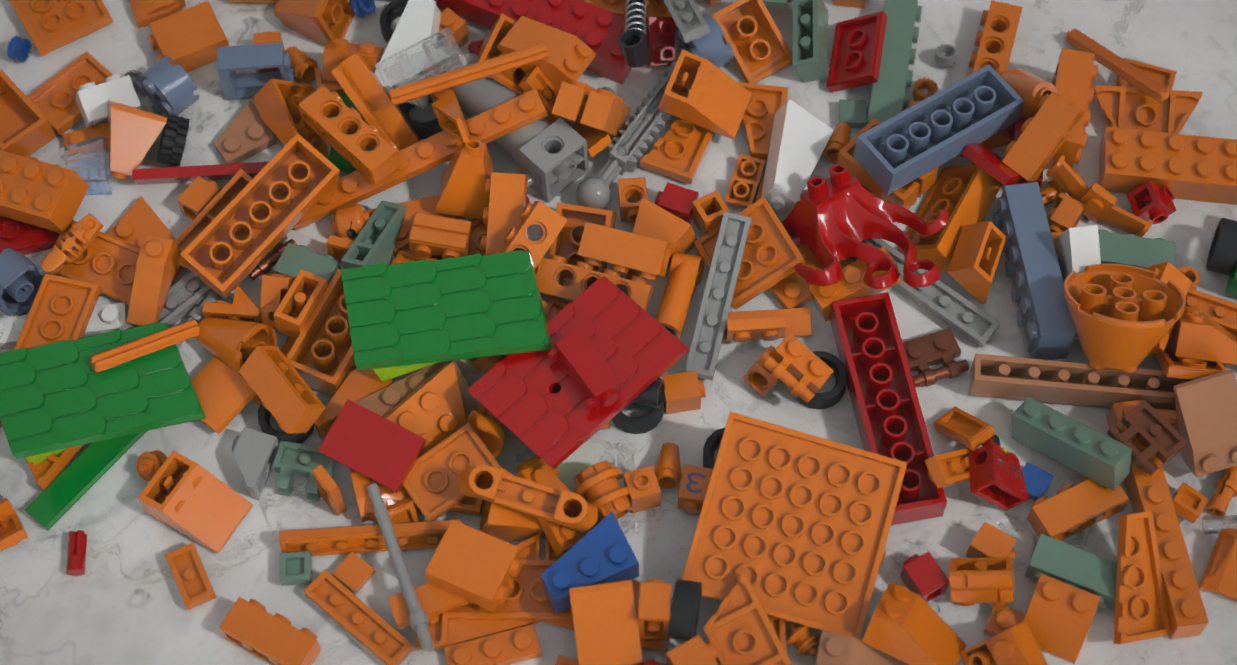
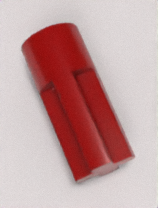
(76, 553)

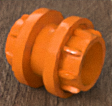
(601, 488)

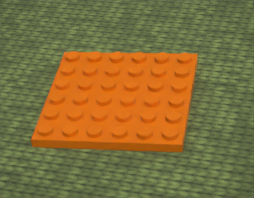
(798, 521)

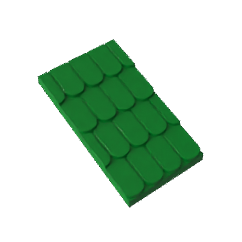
(443, 311)
(59, 402)

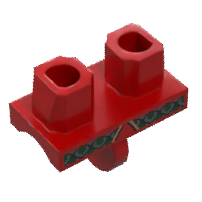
(661, 40)

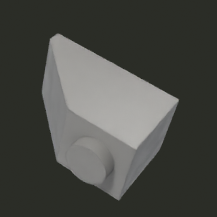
(255, 457)

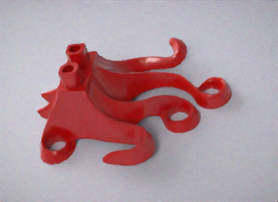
(842, 214)

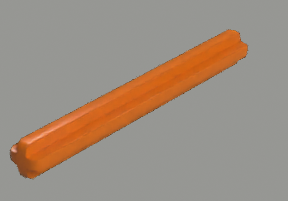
(1118, 65)

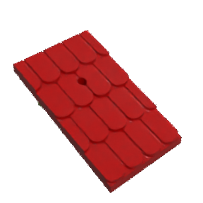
(542, 401)

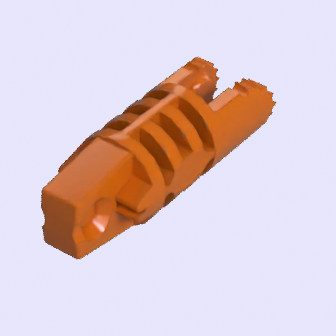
(72, 244)

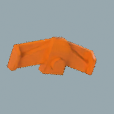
(1097, 200)

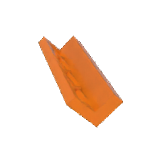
(374, 101)

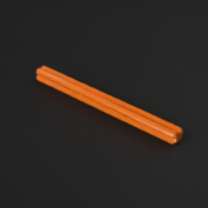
(468, 74)

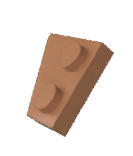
(244, 136)

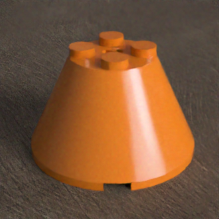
(1121, 313)

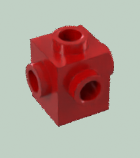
(1152, 202)

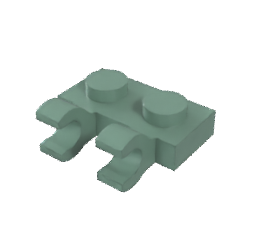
(300, 461)

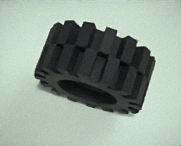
(173, 140)

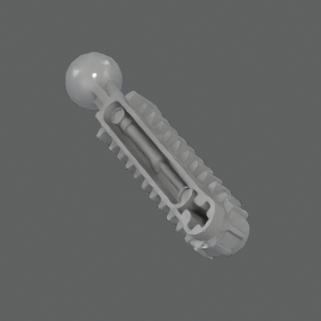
(628, 147)

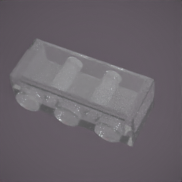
(422, 60)

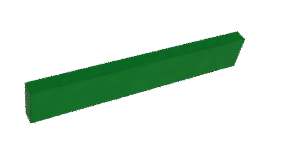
(79, 478)

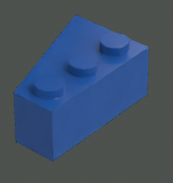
(594, 560)

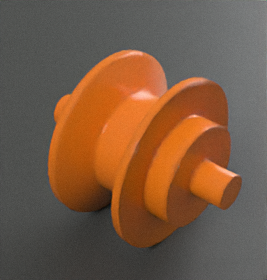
(149, 464)
(803, 640)

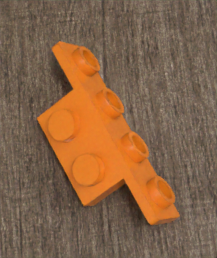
(767, 324)

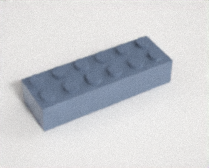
(937, 129)
(1034, 272)

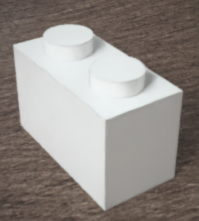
(94, 98)

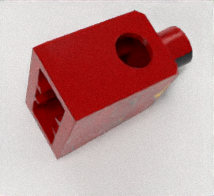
(997, 475)

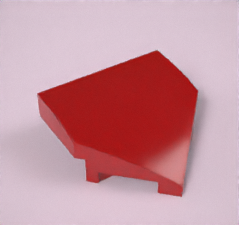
(991, 164)

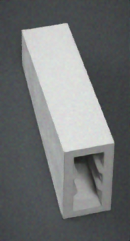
(417, 23)
(793, 154)
(1077, 249)

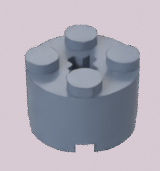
(709, 46)
(167, 87)
(18, 282)

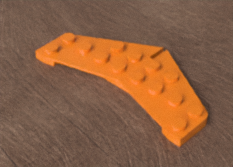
(522, 607)

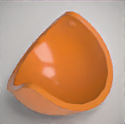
(488, 430)

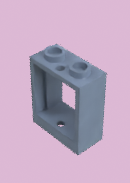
(251, 57)

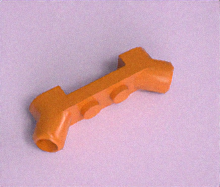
(528, 497)

